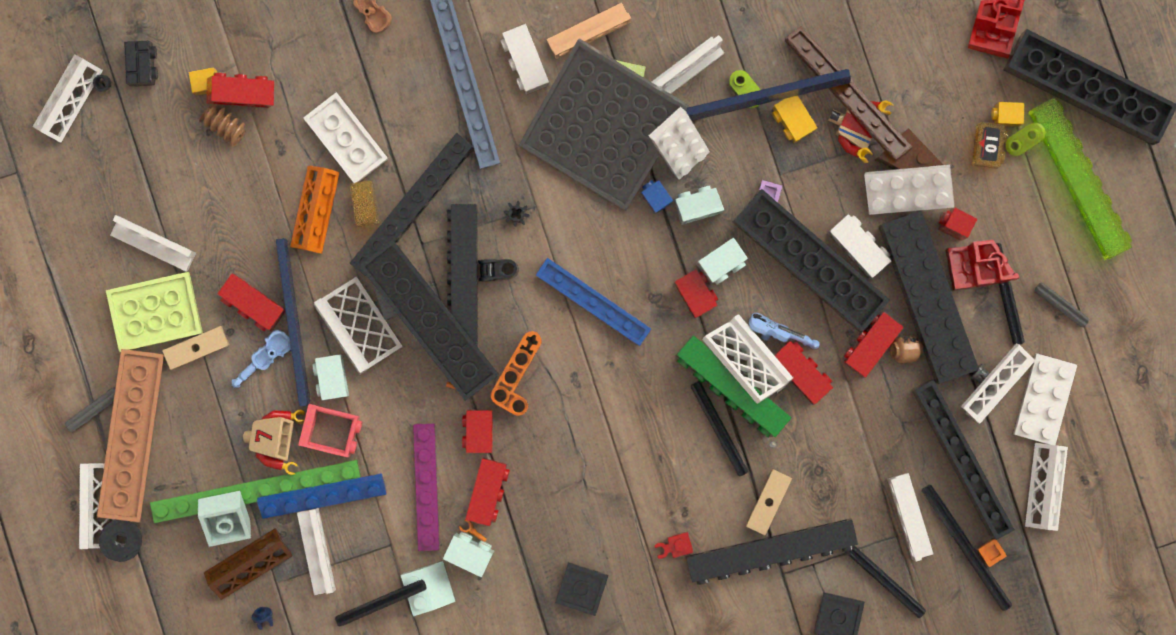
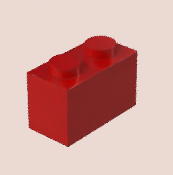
(956, 223)
(695, 293)
(478, 431)

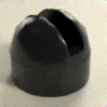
(99, 85)

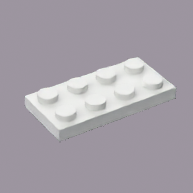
(345, 138)
(679, 143)
(909, 189)
(1045, 399)

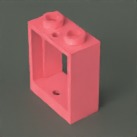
(308, 427)

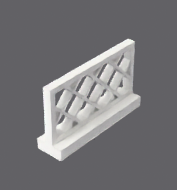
(690, 65)
(342, 336)
(754, 353)
(87, 506)

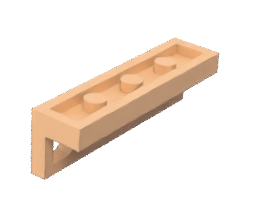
(589, 30)

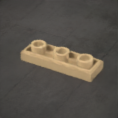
(184, 352)
(775, 489)

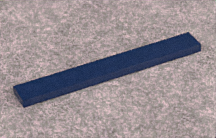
(769, 95)
(293, 322)

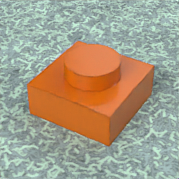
(991, 552)

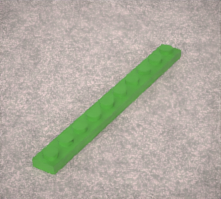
(250, 491)

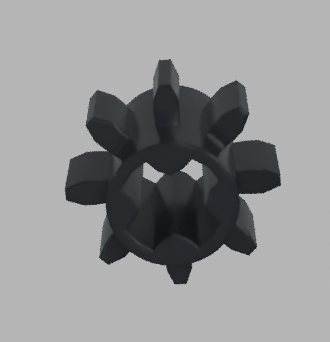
(515, 219)

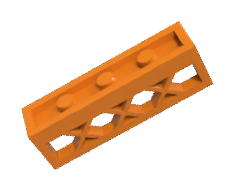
(318, 209)

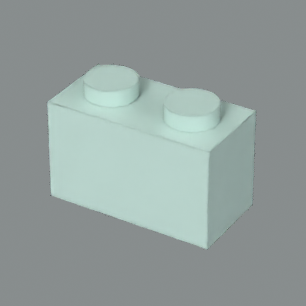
(331, 377)

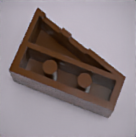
(917, 157)

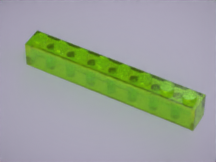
(1081, 180)

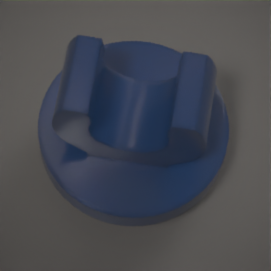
(261, 615)

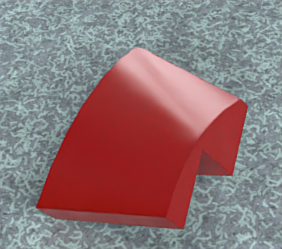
(996, 26)
(978, 265)

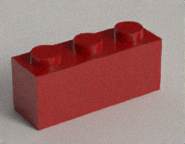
(240, 90)
(251, 303)
(872, 344)
(804, 372)
(487, 492)

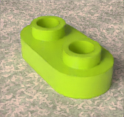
(746, 87)
(1024, 139)

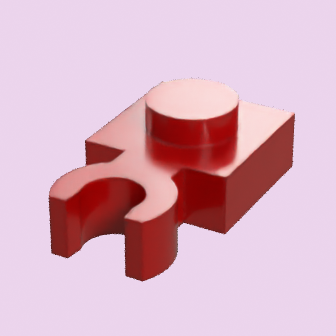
(678, 545)

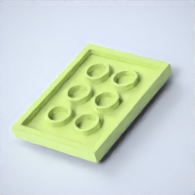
(154, 311)

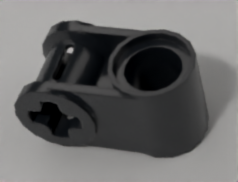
(495, 269)

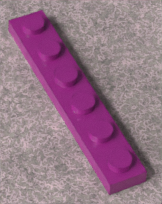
(426, 487)

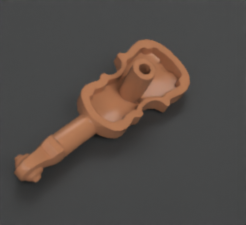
(376, 17)

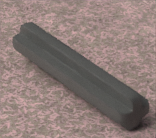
(1061, 304)
(91, 410)

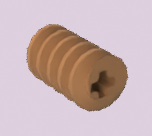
(222, 123)

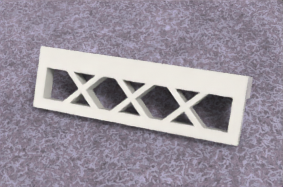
(60, 97)
(152, 243)
(1002, 383)
(1053, 486)
(910, 516)
(316, 551)

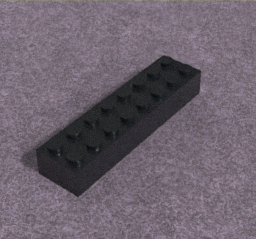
(1090, 87)
(811, 260)
(928, 297)
(428, 320)

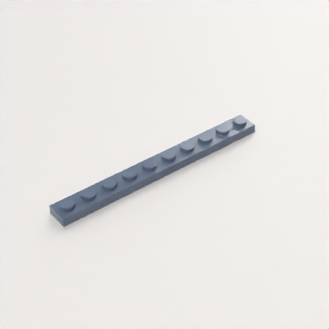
(465, 83)

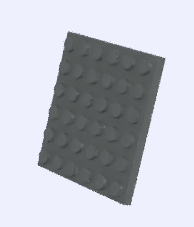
(600, 124)

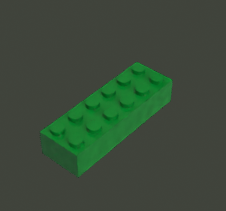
(709, 368)

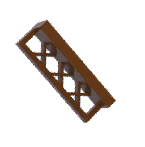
(244, 561)

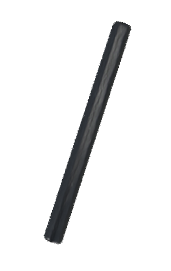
(966, 547)

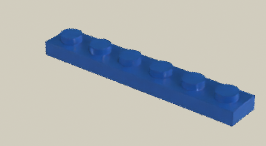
(593, 302)
(321, 496)

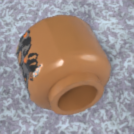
(906, 349)

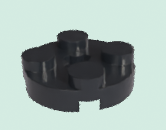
(117, 552)

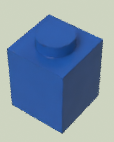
(656, 196)

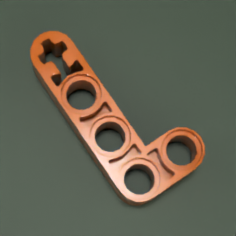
(520, 370)

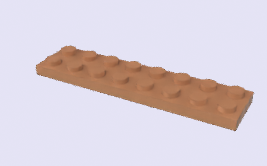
(130, 435)

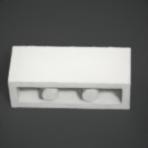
(524, 59)
(860, 246)

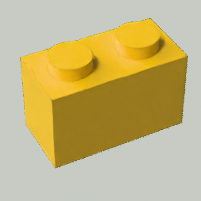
(794, 118)

